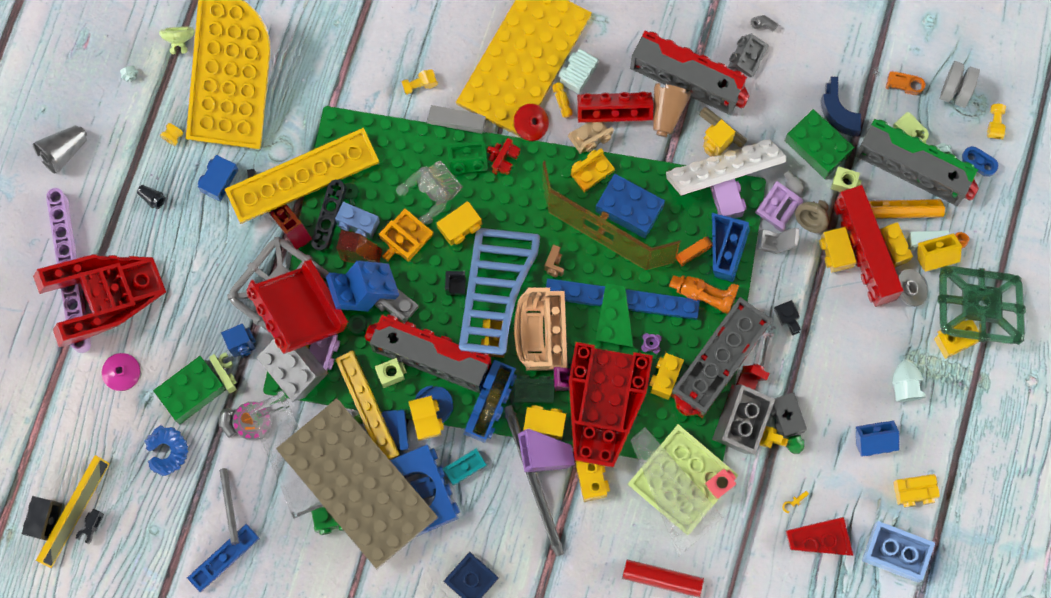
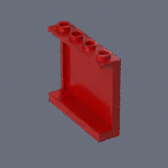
(297, 308)

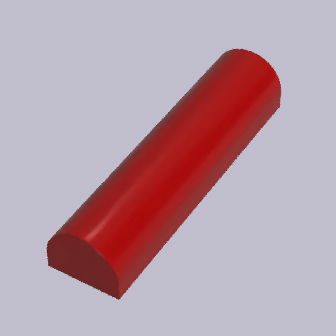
(663, 578)

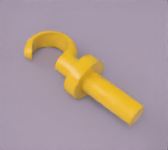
(795, 501)

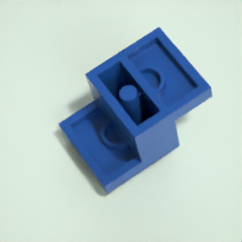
(362, 286)

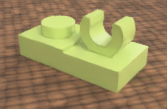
(227, 379)

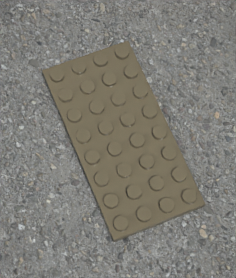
(356, 483)

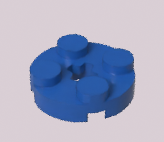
(443, 398)

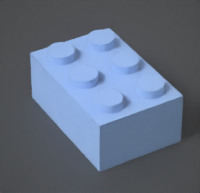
(898, 551)

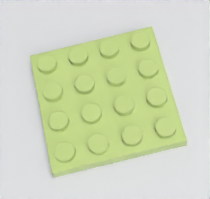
(692, 458)

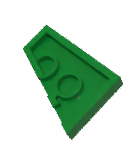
(614, 317)

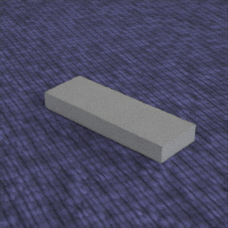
(456, 119)

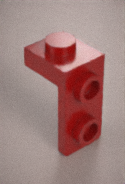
(751, 375)

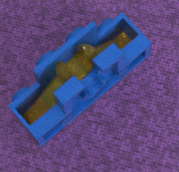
(489, 401)

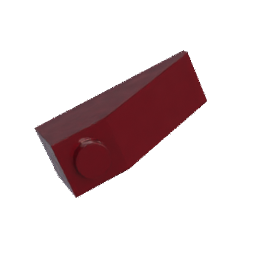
(290, 226)

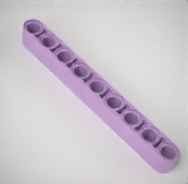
(61, 244)

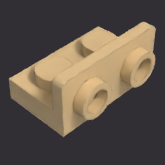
(590, 135)

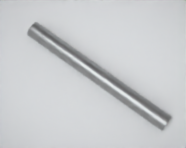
(229, 506)

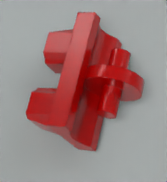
(500, 164)

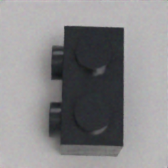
(41, 517)

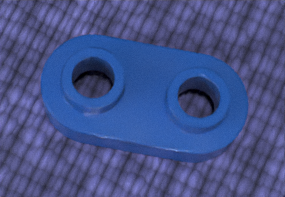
(980, 160)

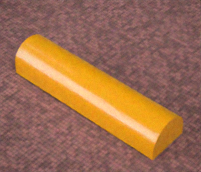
(907, 208)

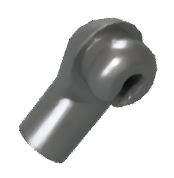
(763, 21)
(224, 422)

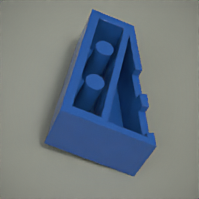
(728, 245)

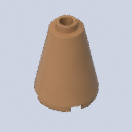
(668, 107)

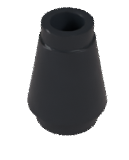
(151, 196)

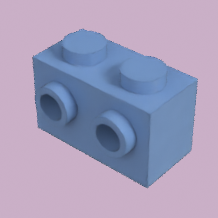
(357, 220)

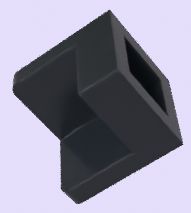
(455, 283)

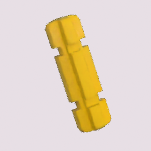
(562, 100)

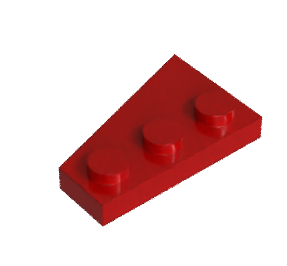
(821, 537)

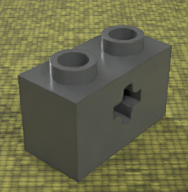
(795, 424)

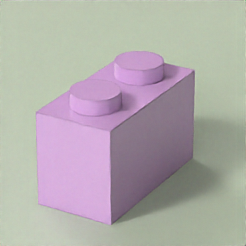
(728, 199)

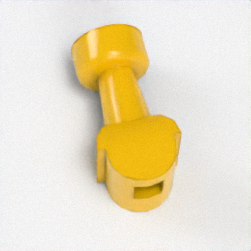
(426, 79)
(995, 128)

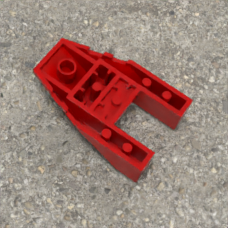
(112, 286)

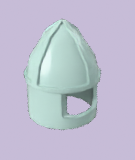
(906, 382)

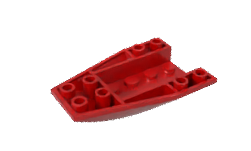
(605, 400)

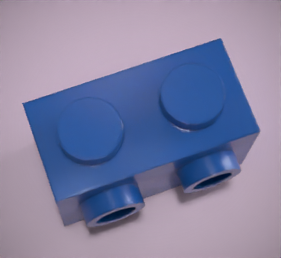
(217, 177)
(239, 340)
(877, 438)

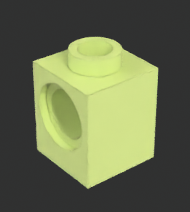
(842, 173)
(390, 380)

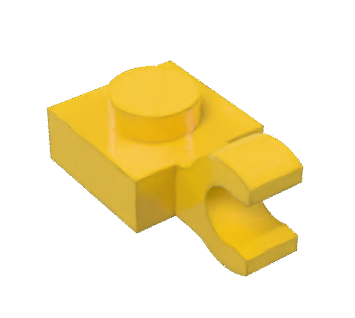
(769, 437)

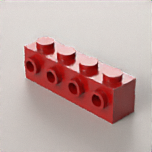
(615, 107)

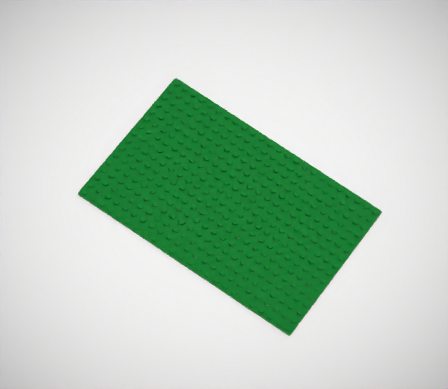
(519, 205)

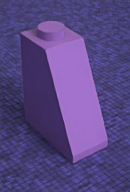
(543, 452)

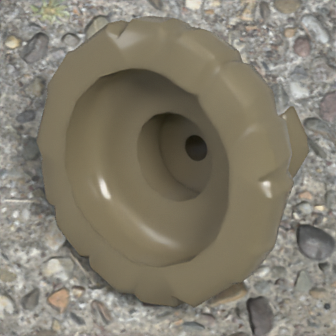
(813, 216)

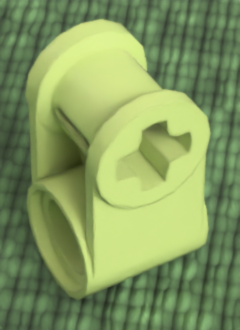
(911, 126)

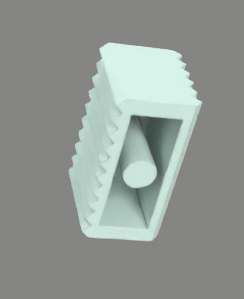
(578, 71)

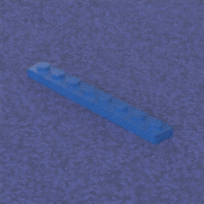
(636, 300)

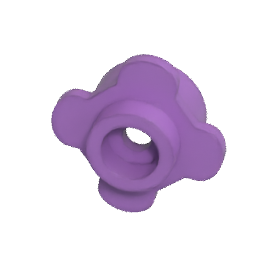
(651, 338)

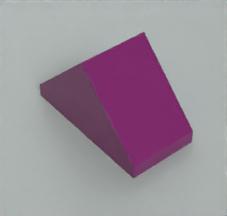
(561, 378)

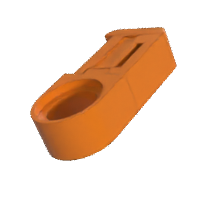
(903, 82)
(694, 250)

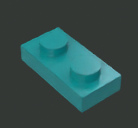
(464, 467)

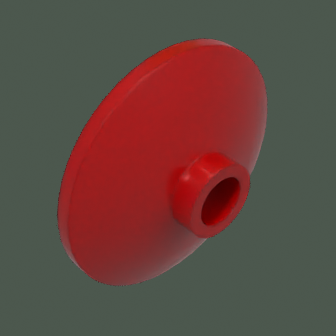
(523, 122)

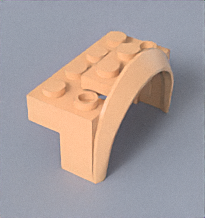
(529, 329)

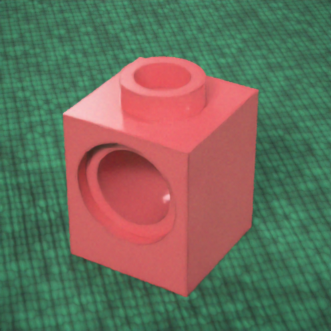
(711, 484)

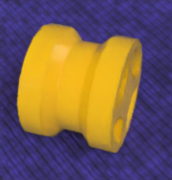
(171, 134)

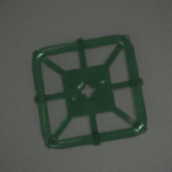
(972, 310)

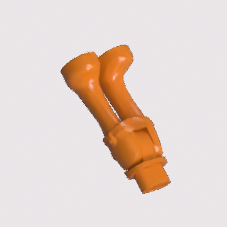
(699, 290)

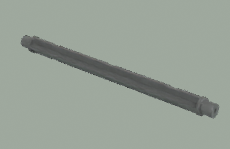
(536, 487)

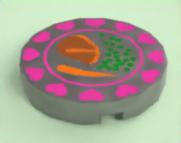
(243, 422)

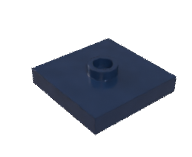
(471, 578)

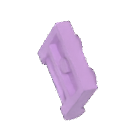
(774, 202)

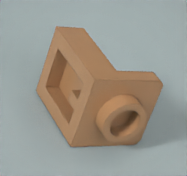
(554, 258)

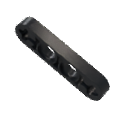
(327, 215)

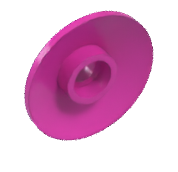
(124, 380)

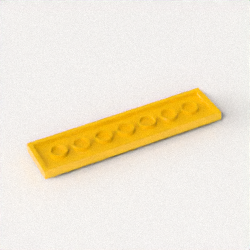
(301, 175)

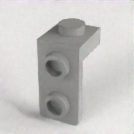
(778, 242)

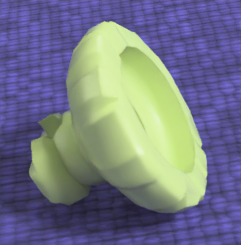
(177, 37)

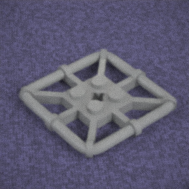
(235, 297)

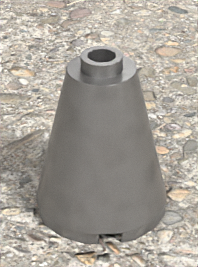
(60, 147)

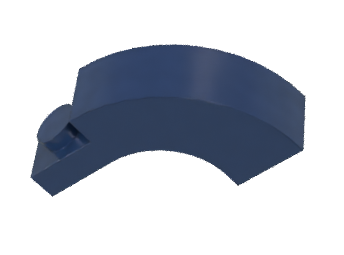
(837, 116)

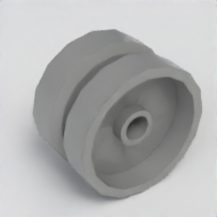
(959, 84)

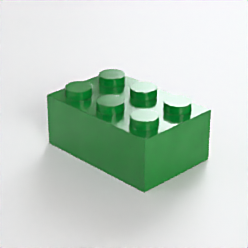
(819, 143)
(189, 390)

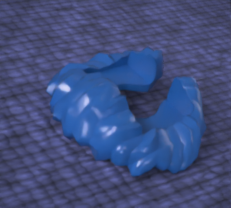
(178, 448)

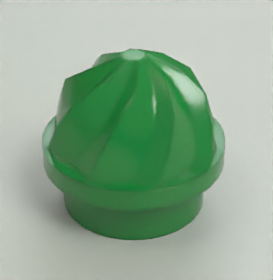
(795, 444)

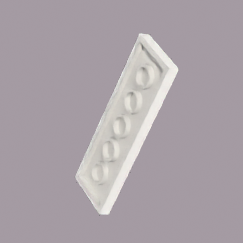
(725, 167)

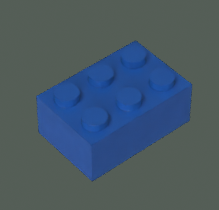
(630, 206)

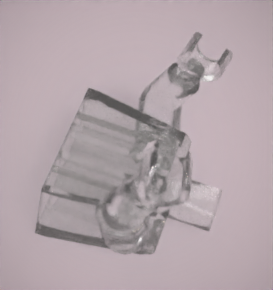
(436, 183)

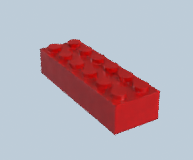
(868, 246)

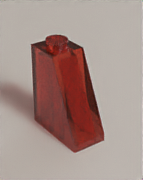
(356, 247)

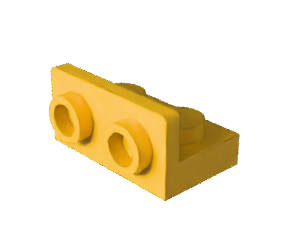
(591, 170)

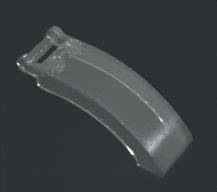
(273, 431)

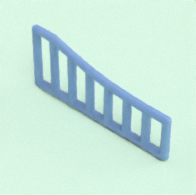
(510, 301)

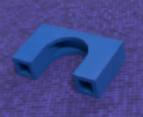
(424, 462)

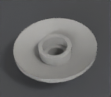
(914, 287)

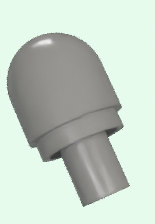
(794, 183)

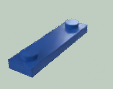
(222, 559)

